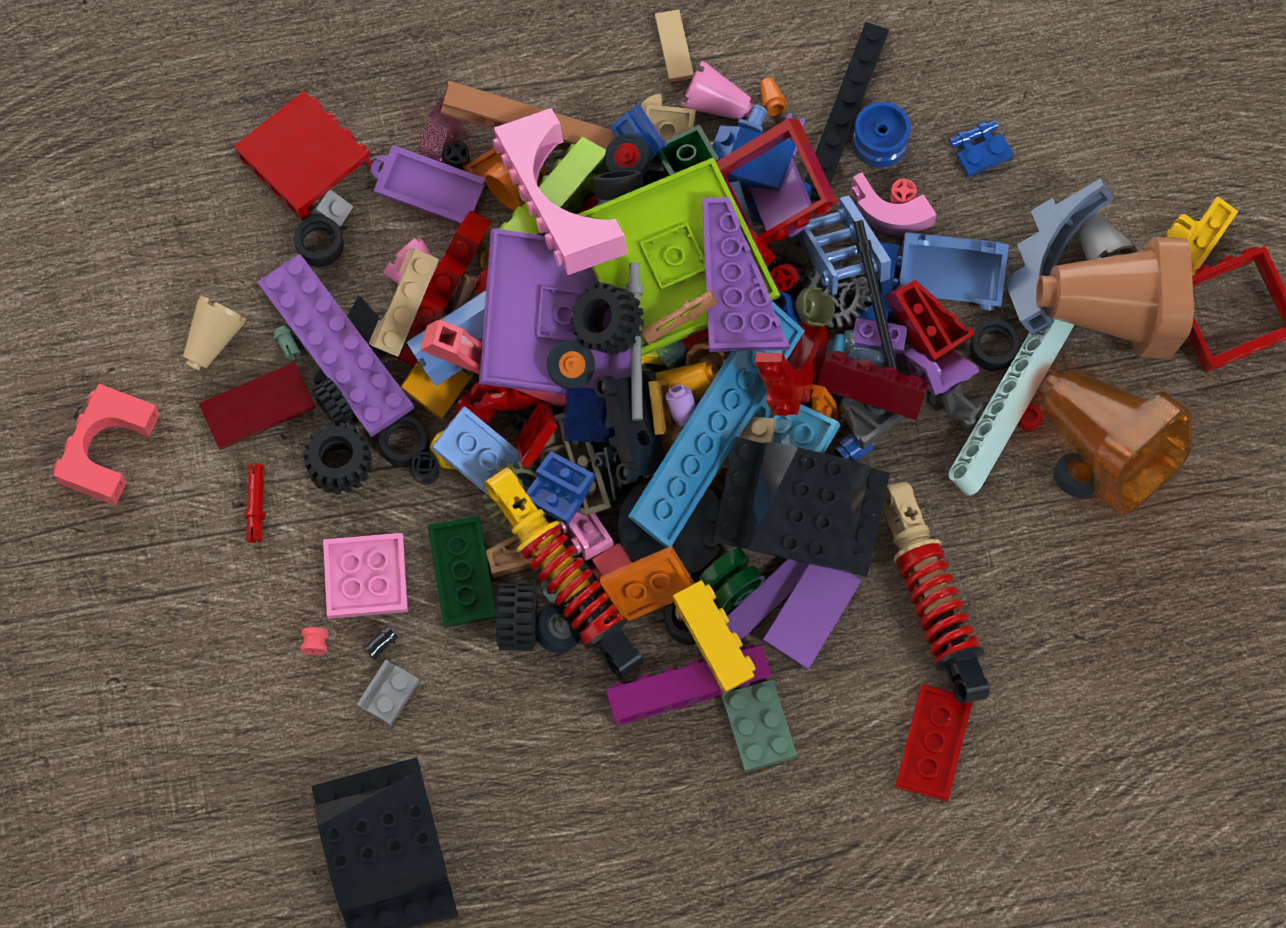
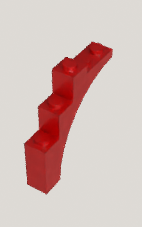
(446, 278)
(792, 379)

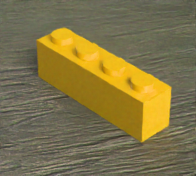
(713, 636)

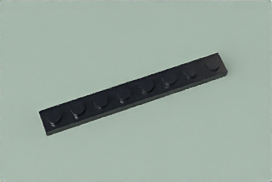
(848, 102)

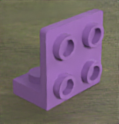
(942, 372)

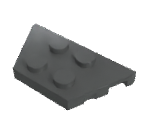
(868, 421)

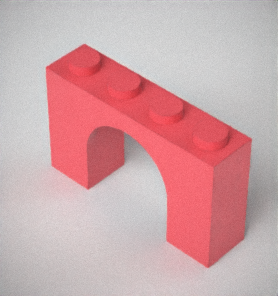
(104, 410)

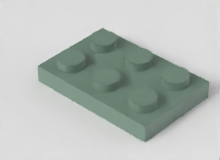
(758, 726)

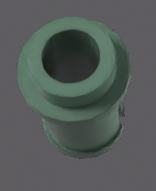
(286, 342)

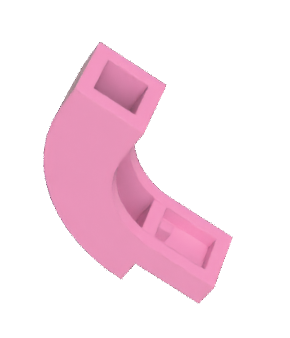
(888, 217)

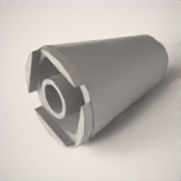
(1102, 239)

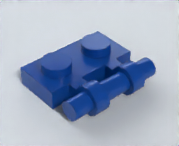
(983, 155)

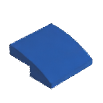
(560, 487)

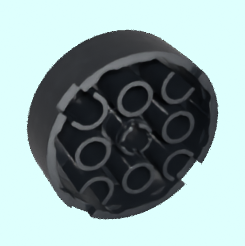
(691, 545)

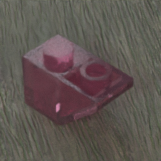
(438, 132)

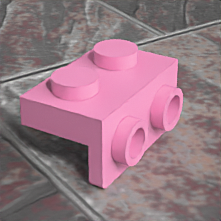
(587, 535)

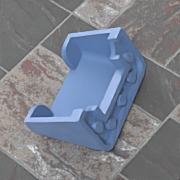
(956, 267)

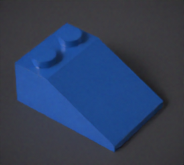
(762, 172)

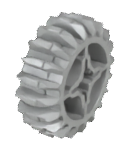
(847, 311)

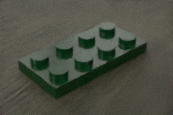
(461, 572)

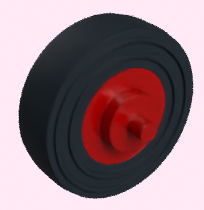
(628, 153)

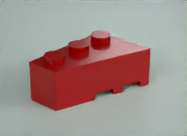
(928, 323)

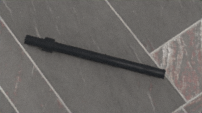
(864, 247)

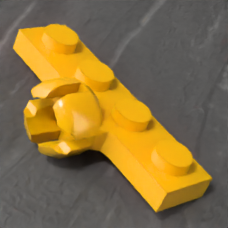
(1204, 233)

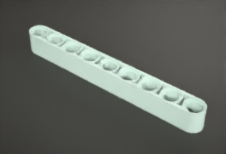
(1007, 406)

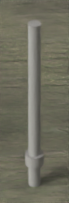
(636, 358)

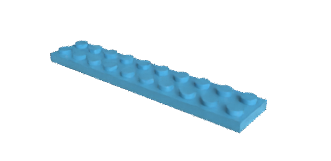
(706, 441)

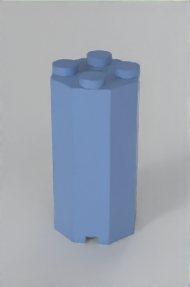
(468, 317)

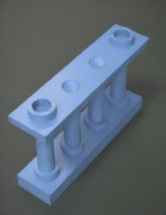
(822, 261)

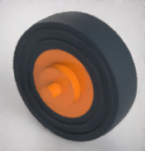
(570, 364)

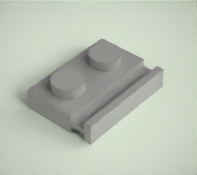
(388, 692)

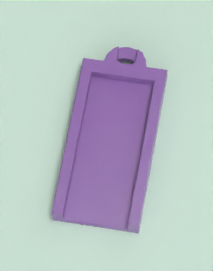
(427, 184)
(781, 204)
(811, 613)

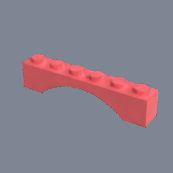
(463, 350)

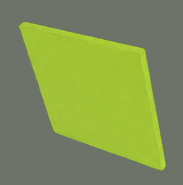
(667, 239)

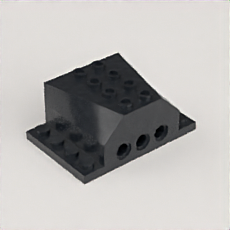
(800, 505)
(383, 848)

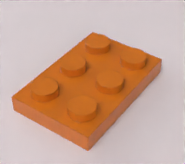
(646, 583)

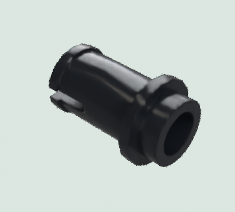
(381, 642)

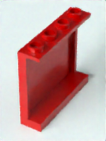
(301, 153)

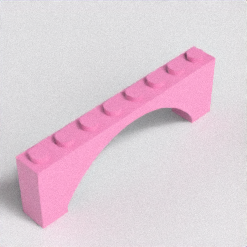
(576, 239)

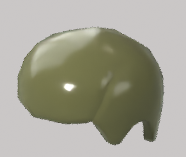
(814, 307)

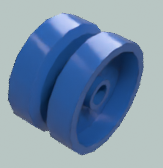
(881, 134)

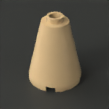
(210, 332)

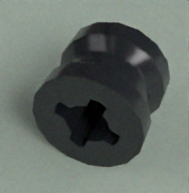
(458, 150)

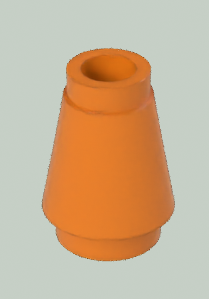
(772, 97)

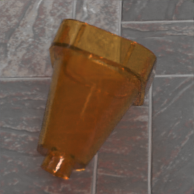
(1121, 437)

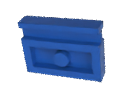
(638, 124)

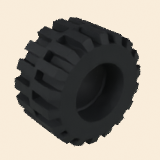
(623, 324)
(337, 438)
(516, 616)

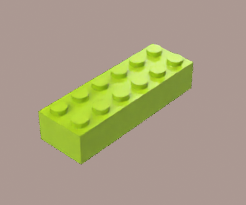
(566, 185)

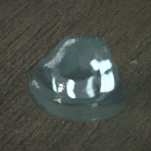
(858, 352)

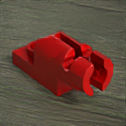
(502, 398)

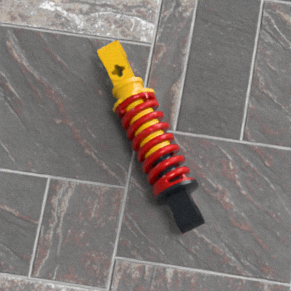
(545, 551)

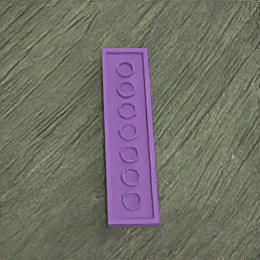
(335, 345)

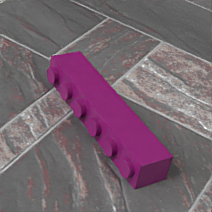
(676, 688)

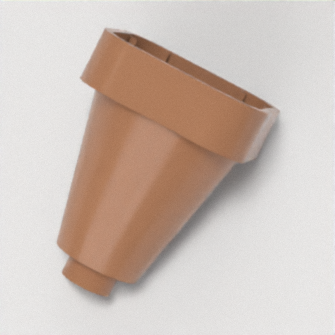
(1128, 296)

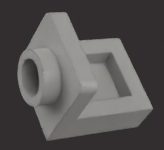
(331, 206)

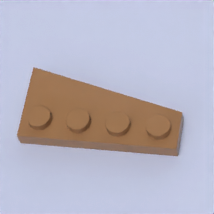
(506, 559)

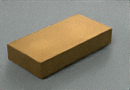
(661, 414)

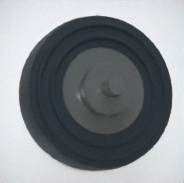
(555, 631)

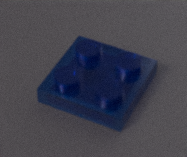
(585, 416)

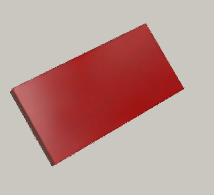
(933, 744)

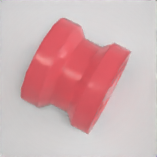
(904, 188)
(314, 641)

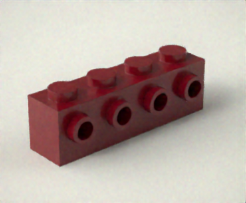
(873, 384)

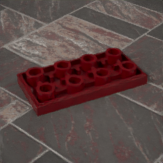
(257, 406)

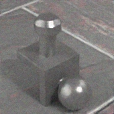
(958, 406)

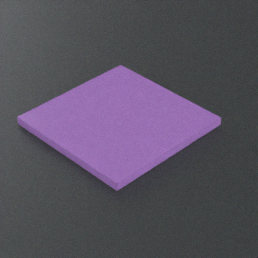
(531, 313)

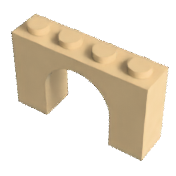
(394, 327)

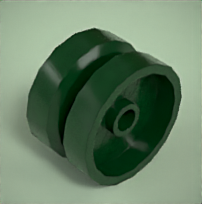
(732, 579)

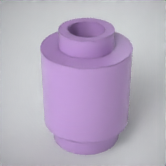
(680, 403)

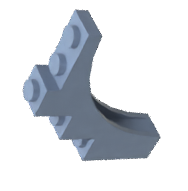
(1042, 250)

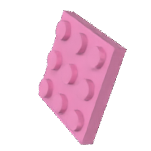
(365, 575)

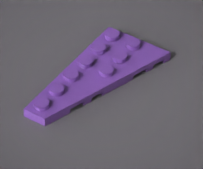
(744, 312)

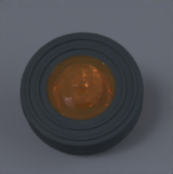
(1074, 476)

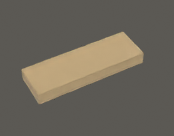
(674, 46)

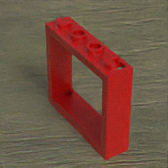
(762, 144)
(1276, 290)

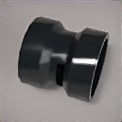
(428, 473)

